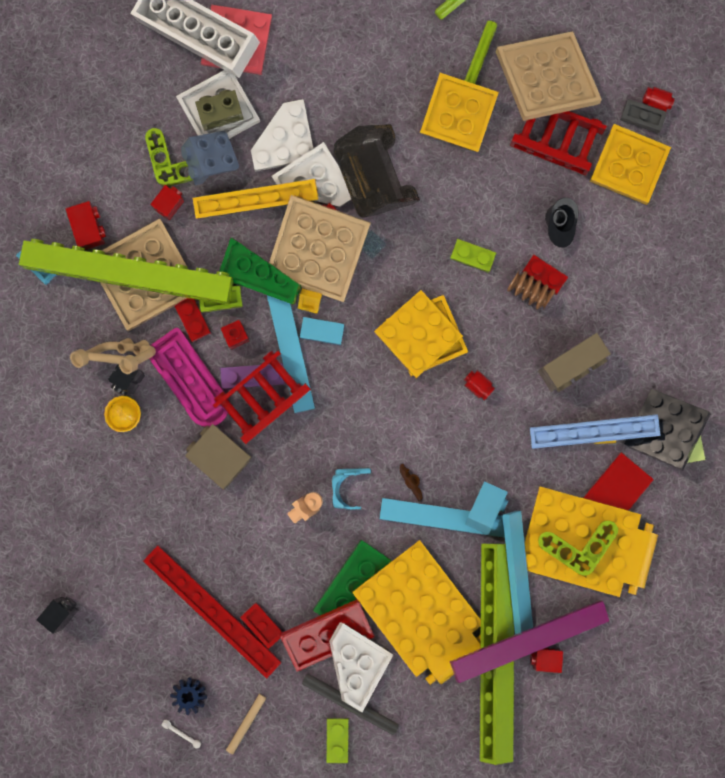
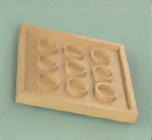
(548, 75)
(319, 247)
(138, 305)

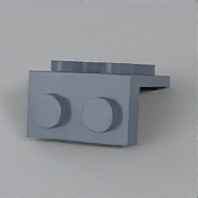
(209, 156)

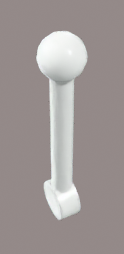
(167, 725)

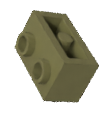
(219, 109)

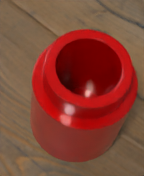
(658, 98)
(479, 384)

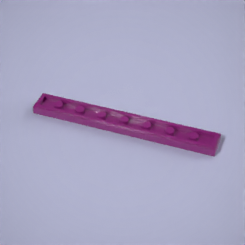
(529, 641)

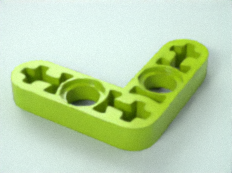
(166, 166)
(585, 554)

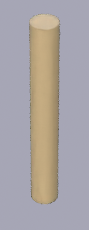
(246, 724)

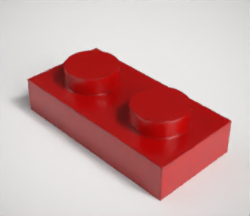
(545, 273)
(192, 319)
(262, 625)

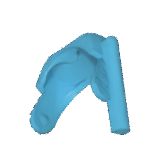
(337, 479)

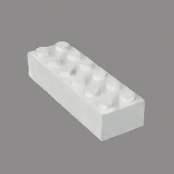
(199, 31)

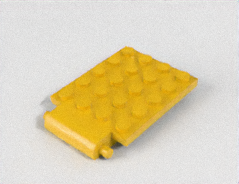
(575, 522)
(421, 613)

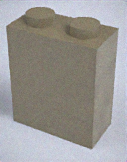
(217, 456)

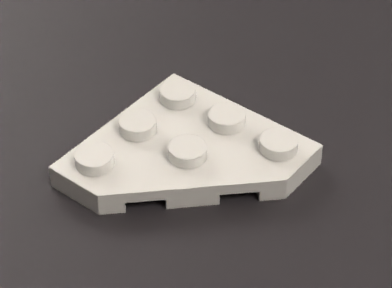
(284, 138)
(321, 166)
(357, 665)

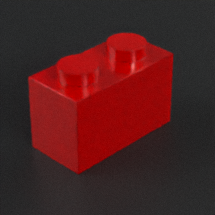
(85, 225)

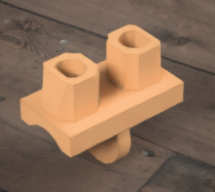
(306, 507)

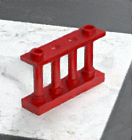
(561, 155)
(265, 417)

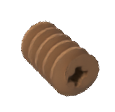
(531, 290)

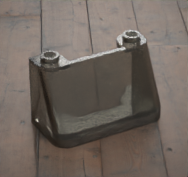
(369, 171)

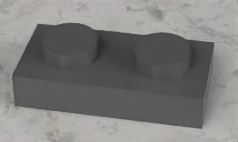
(643, 116)

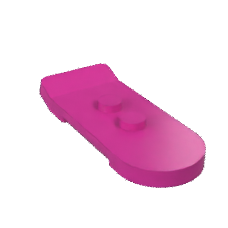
(188, 378)

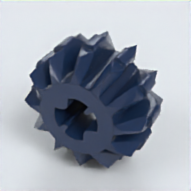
(185, 688)

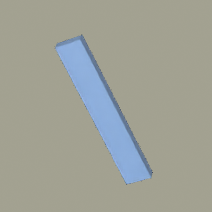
(595, 431)

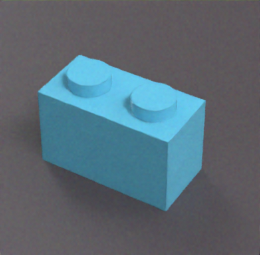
(486, 508)

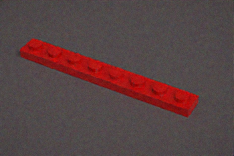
(212, 611)

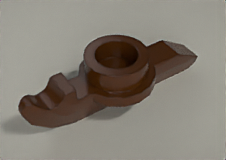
(411, 481)

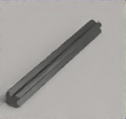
(335, 696)

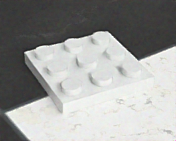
(212, 87)

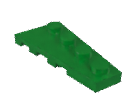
(257, 273)
(356, 570)

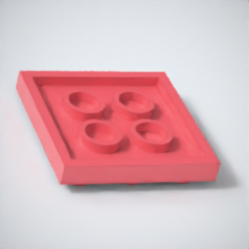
(255, 22)

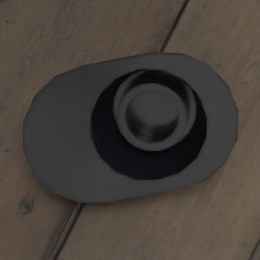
(562, 222)

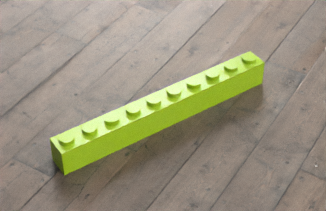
(126, 272)
(496, 684)

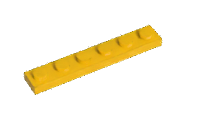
(254, 198)

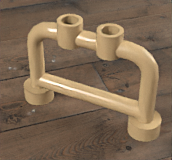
(126, 363)

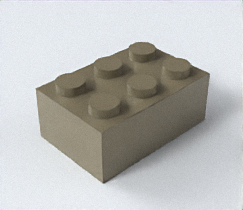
(574, 363)

